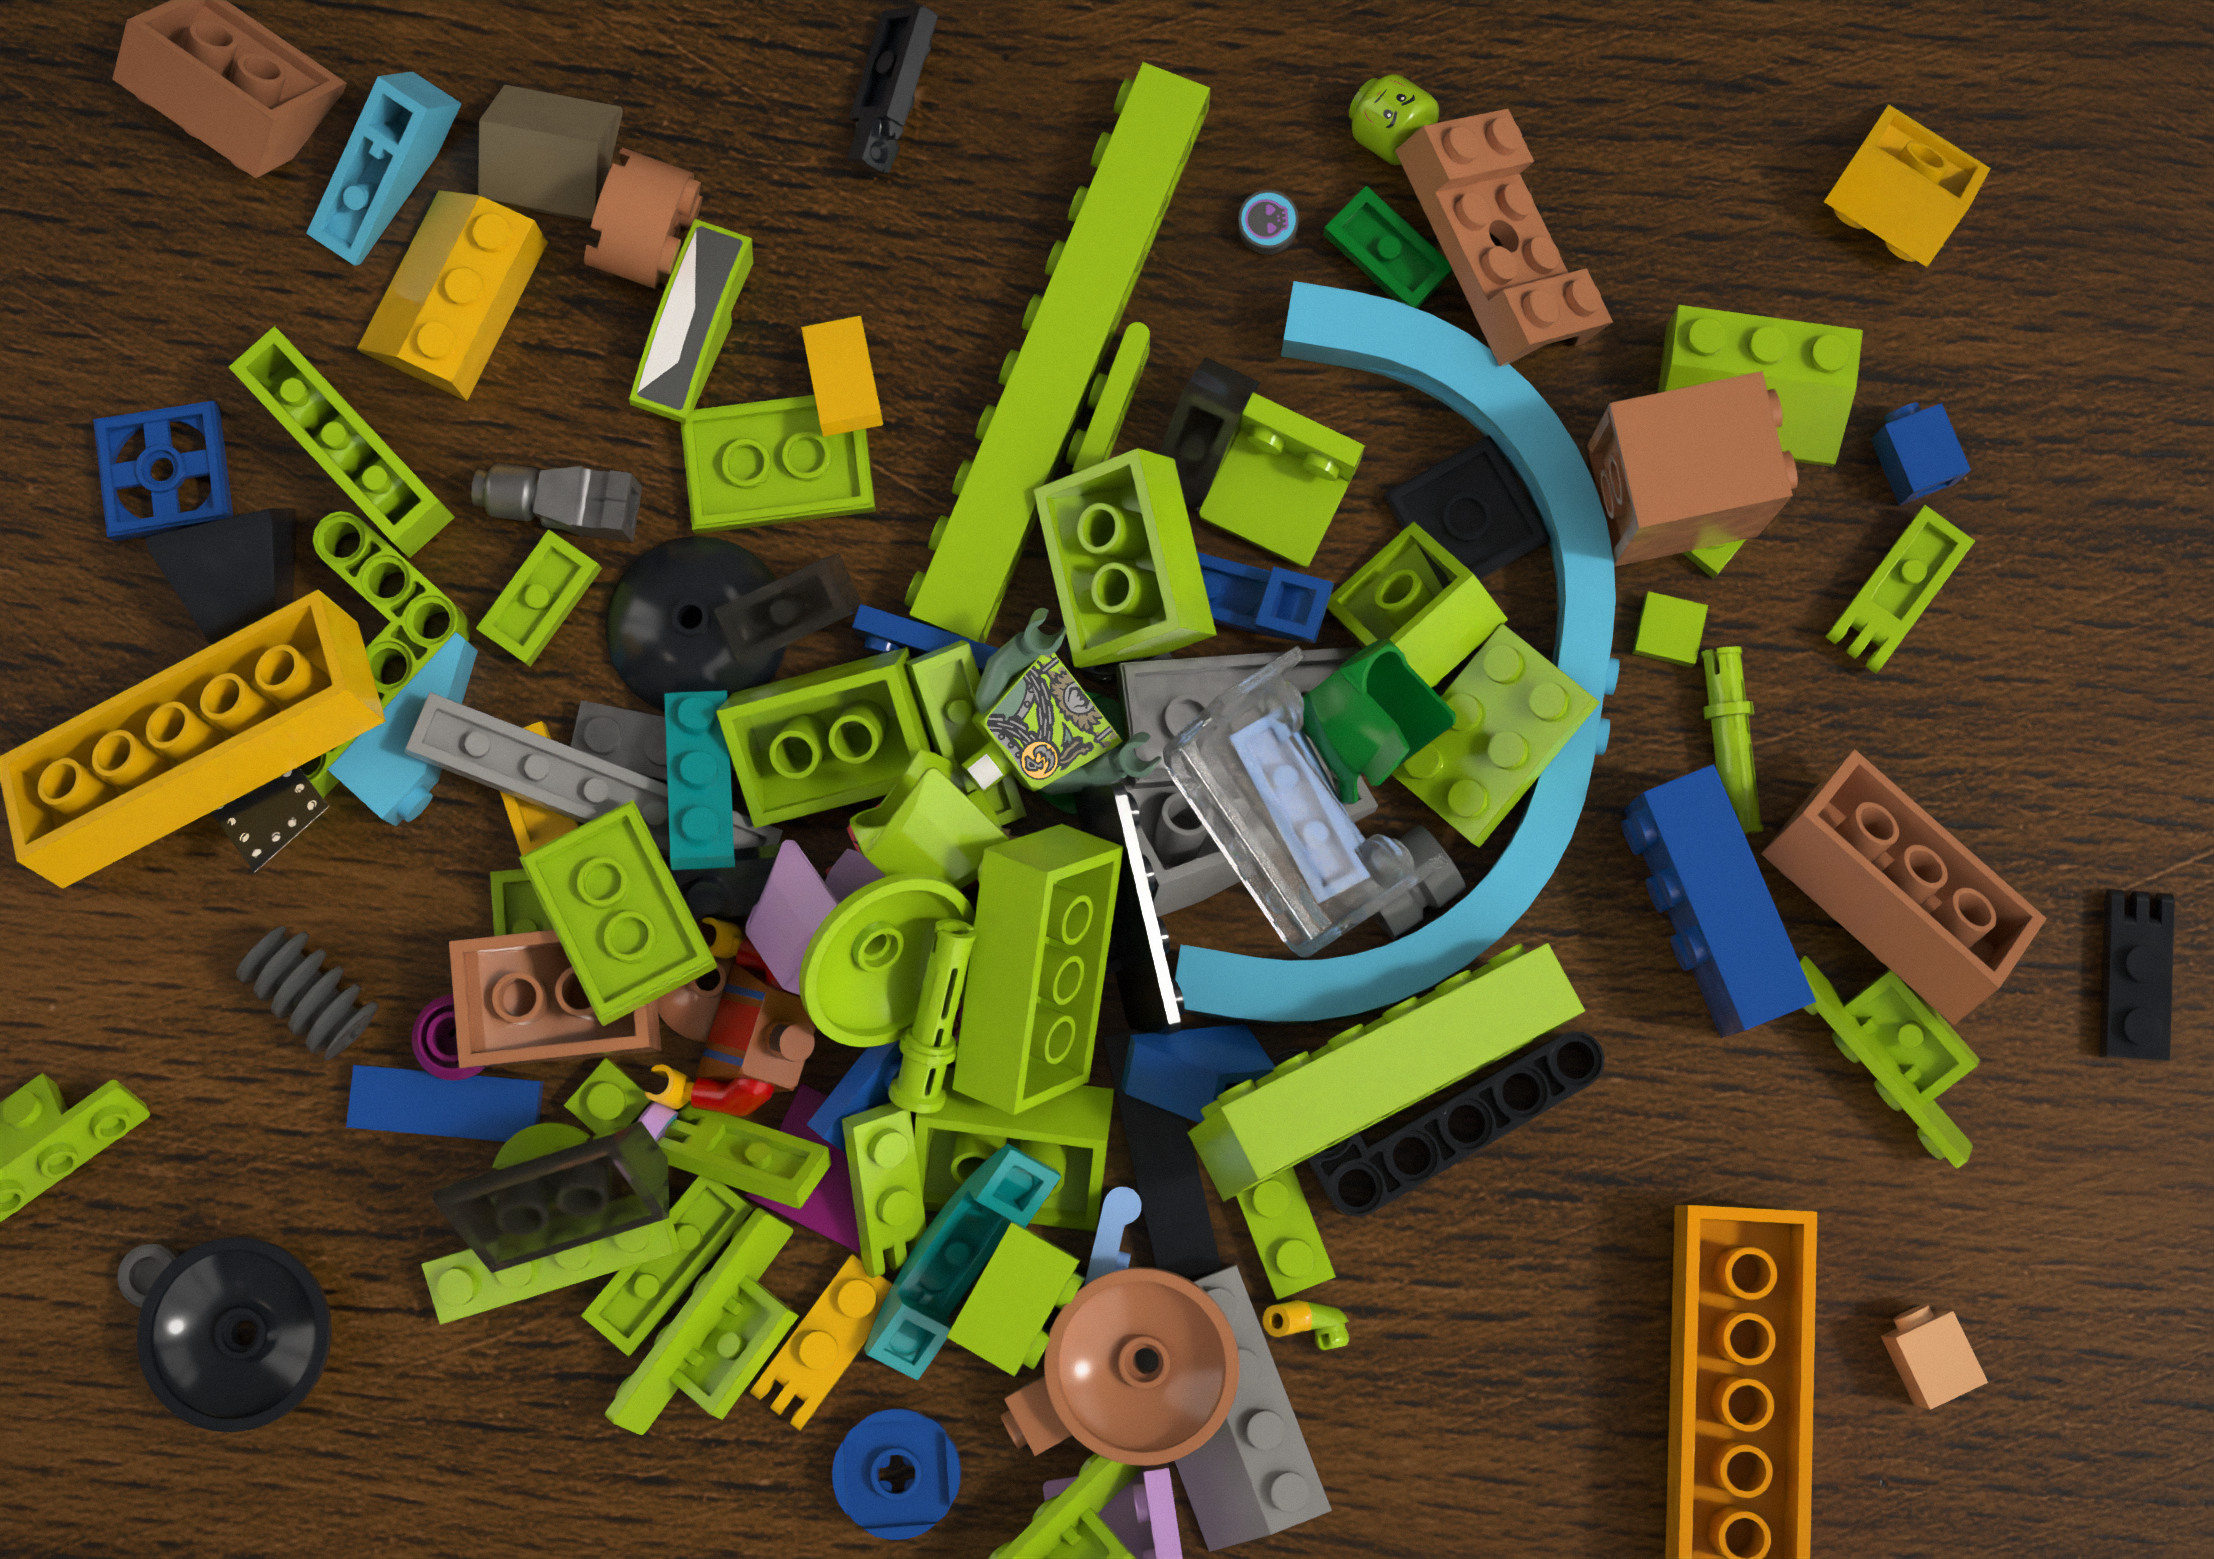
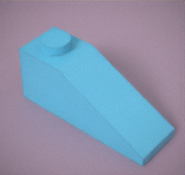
(382, 162)
(376, 761)

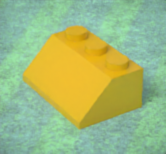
(454, 291)

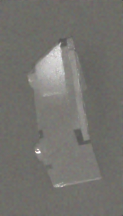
(1281, 817)

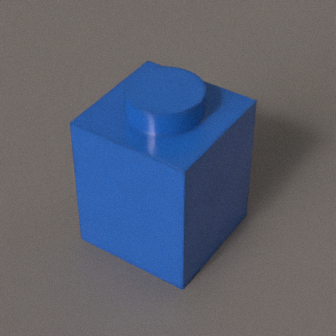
(1919, 452)

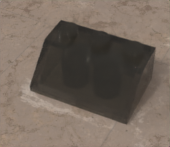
(560, 1197)

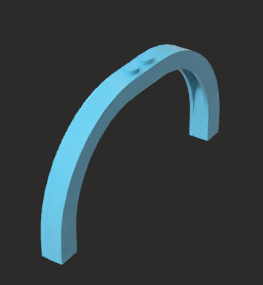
(1463, 373)

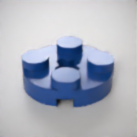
(872, 1500)

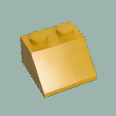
(1907, 187)

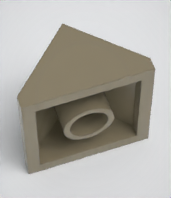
(546, 151)

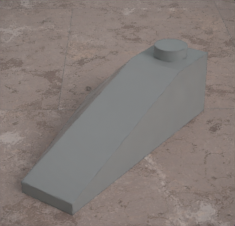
(1183, 853)

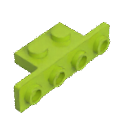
(1904, 1048)
(47, 1141)
(716, 1336)
(1070, 1522)

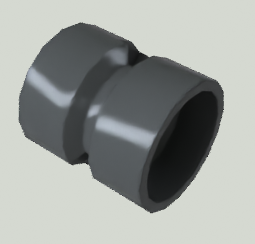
(1432, 892)

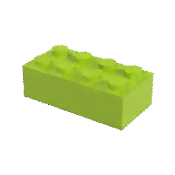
(1036, 967)

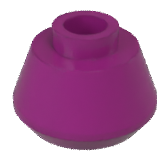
(435, 1041)

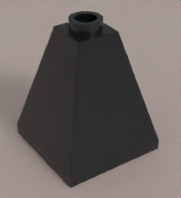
(231, 568)

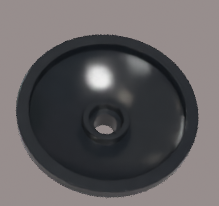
(646, 613)
(193, 1344)

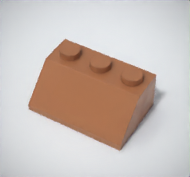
(226, 81)

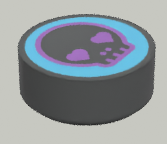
(1268, 222)

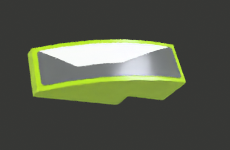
(692, 321)

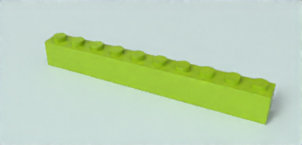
(1061, 353)

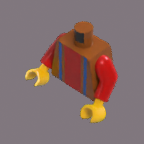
(754, 1041)

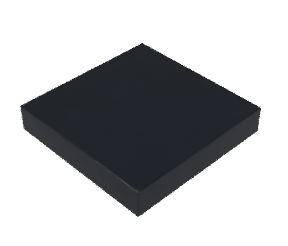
(1470, 510)

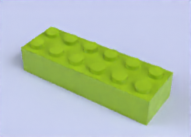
(1382, 1067)

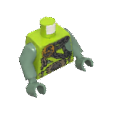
(1045, 722)

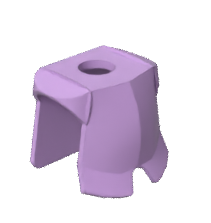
(797, 904)

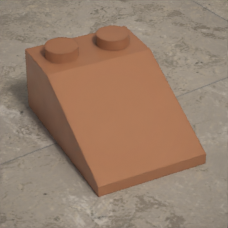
(526, 1006)

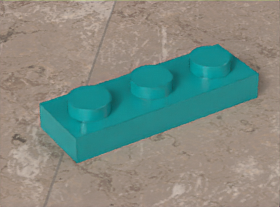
(698, 782)

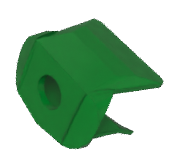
(1372, 717)

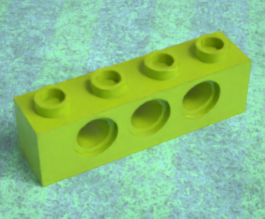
(341, 442)

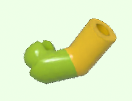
(1304, 1316)

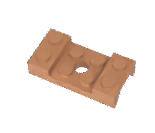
(1473, 187)

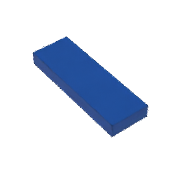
(440, 1107)

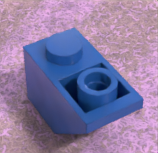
(1192, 1067)

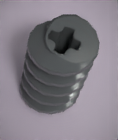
(305, 992)

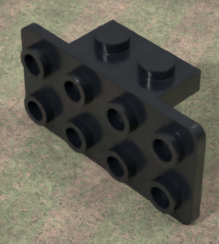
(1137, 936)

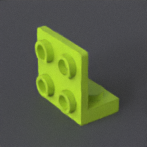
(1281, 481)

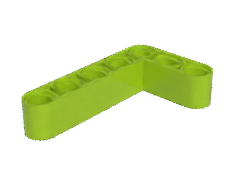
(405, 611)

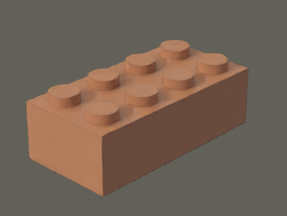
(1905, 888)

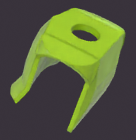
(929, 825)

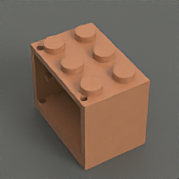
(1690, 467)

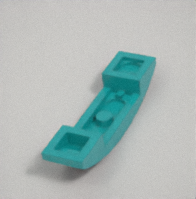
(951, 1255)

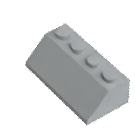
(1256, 1466)

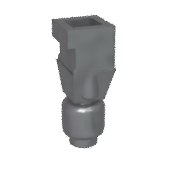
(562, 498)

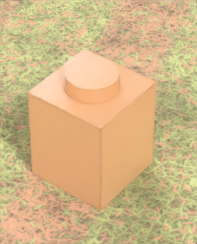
(1933, 1356)

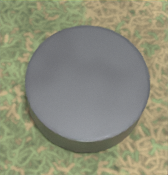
(141, 1269)

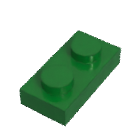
(1388, 249)

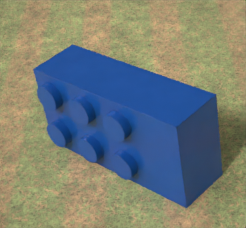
(1716, 901)

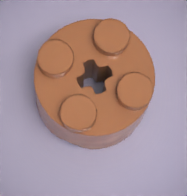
(642, 217)

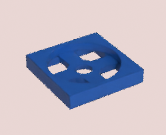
(115, 431)

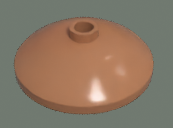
(1114, 1402)

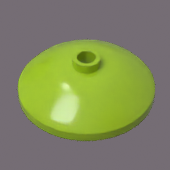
(872, 955)

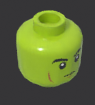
(1389, 113)

